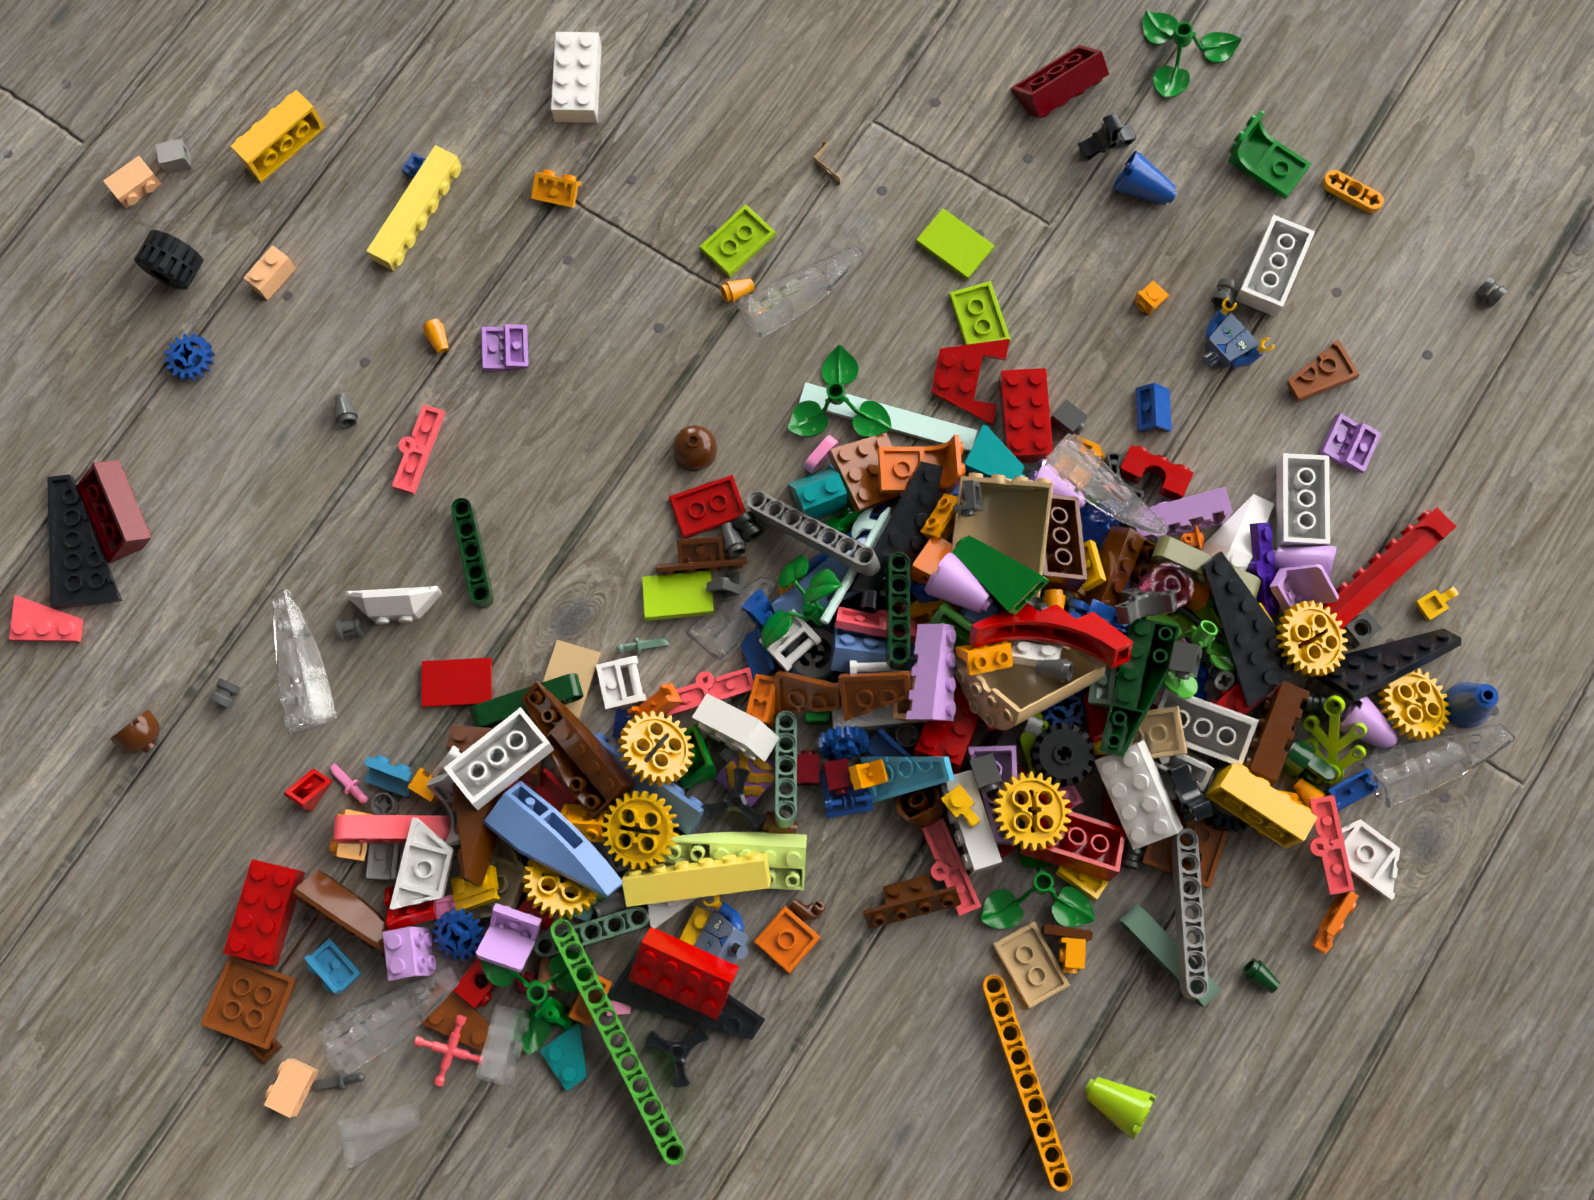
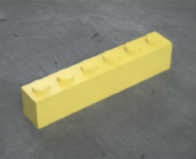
(414, 208)
(696, 879)

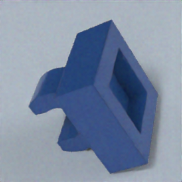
(413, 165)

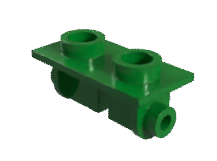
(847, 522)
(554, 1013)

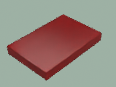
(707, 506)
(456, 682)

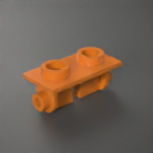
(1193, 539)

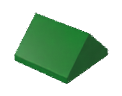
(702, 764)

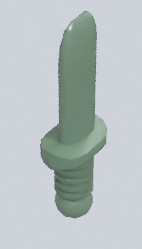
(642, 645)

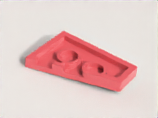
(42, 624)

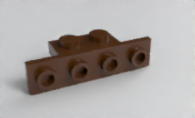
(700, 553)
(910, 900)

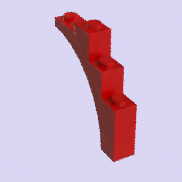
(1055, 625)

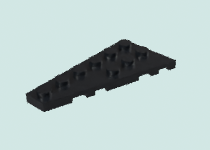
(903, 527)
(76, 558)
(1246, 631)
(1378, 666)
(733, 1019)

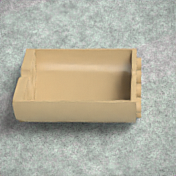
(1012, 518)
(1018, 693)

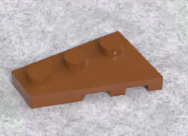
(1325, 373)
(871, 691)
(804, 693)
(444, 1016)

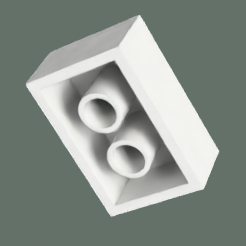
(735, 728)

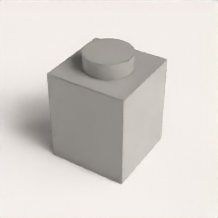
(172, 156)

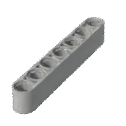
(819, 539)
(1184, 924)

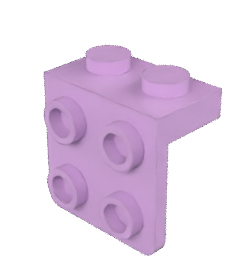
(1303, 584)
(509, 938)
(409, 953)

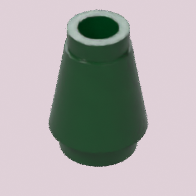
(1259, 974)

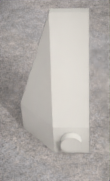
(1234, 535)

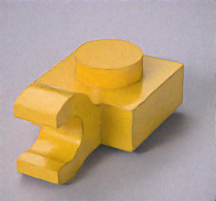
(1435, 603)
(959, 803)

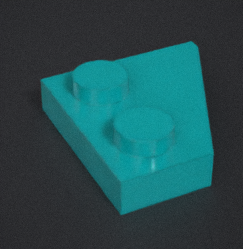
(567, 1057)

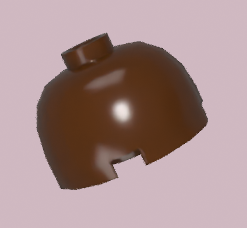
(694, 448)
(138, 734)
(921, 807)

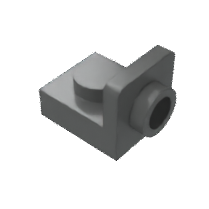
(972, 497)
(727, 586)

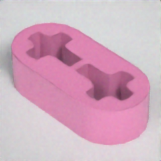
(820, 455)

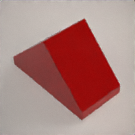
(309, 789)

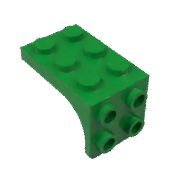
(1267, 158)

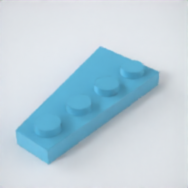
(910, 774)

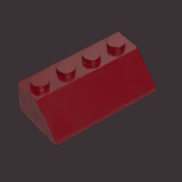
(1061, 80)
(113, 510)

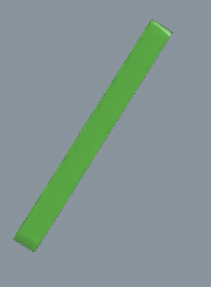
(618, 1053)

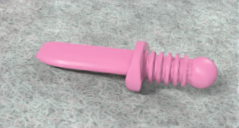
(350, 786)

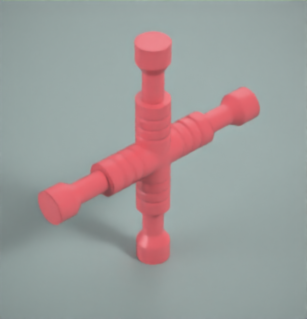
(449, 1050)

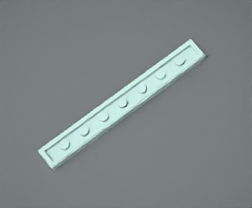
(901, 420)

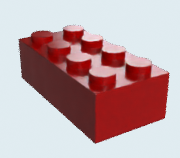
(1026, 413)
(950, 737)
(1086, 847)
(263, 913)
(683, 973)

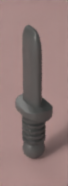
(338, 1081)

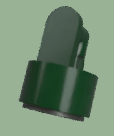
(1304, 764)

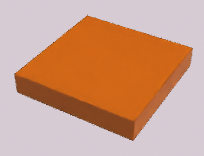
(787, 939)

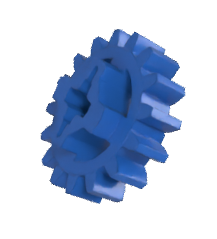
(185, 355)
(1067, 715)
(843, 742)
(459, 932)

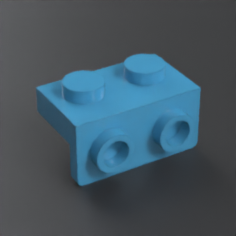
(388, 776)
(333, 967)

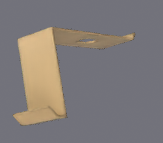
(819, 163)

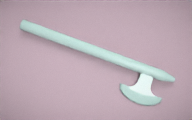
(862, 523)

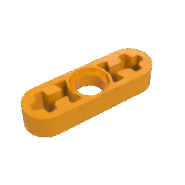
(1353, 200)

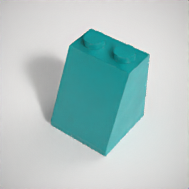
(992, 457)
(819, 494)

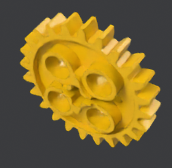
(1320, 654)
(1415, 706)
(638, 733)
(1053, 812)
(637, 851)
(555, 900)

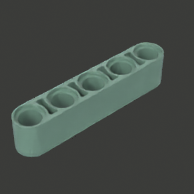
(783, 779)
(604, 931)
(1162, 948)

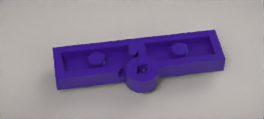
(1263, 565)

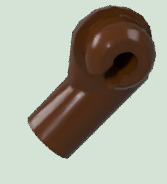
(809, 911)

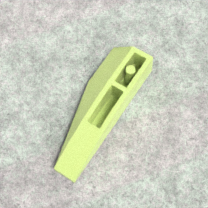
(784, 852)

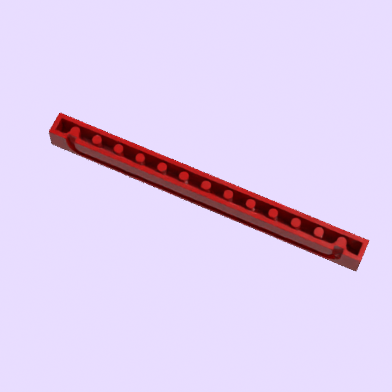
(1370, 583)

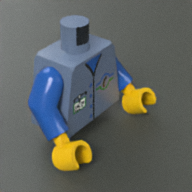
(1231, 342)
(723, 933)

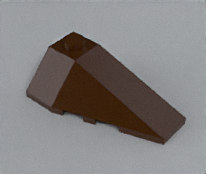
(475, 837)

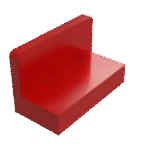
(554, 791)

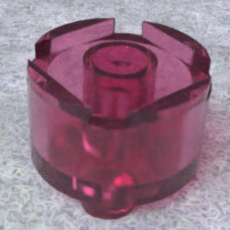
(1165, 578)

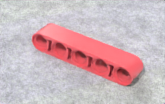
(384, 828)

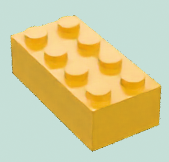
(278, 136)
(1261, 805)

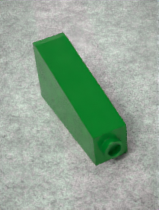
(1002, 576)

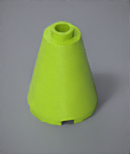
(1121, 1104)

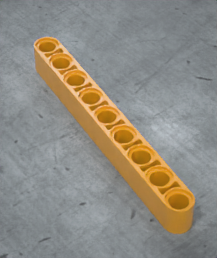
(1043, 1115)

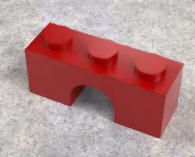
(1173, 477)

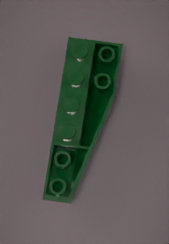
(1138, 682)

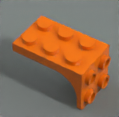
(899, 463)

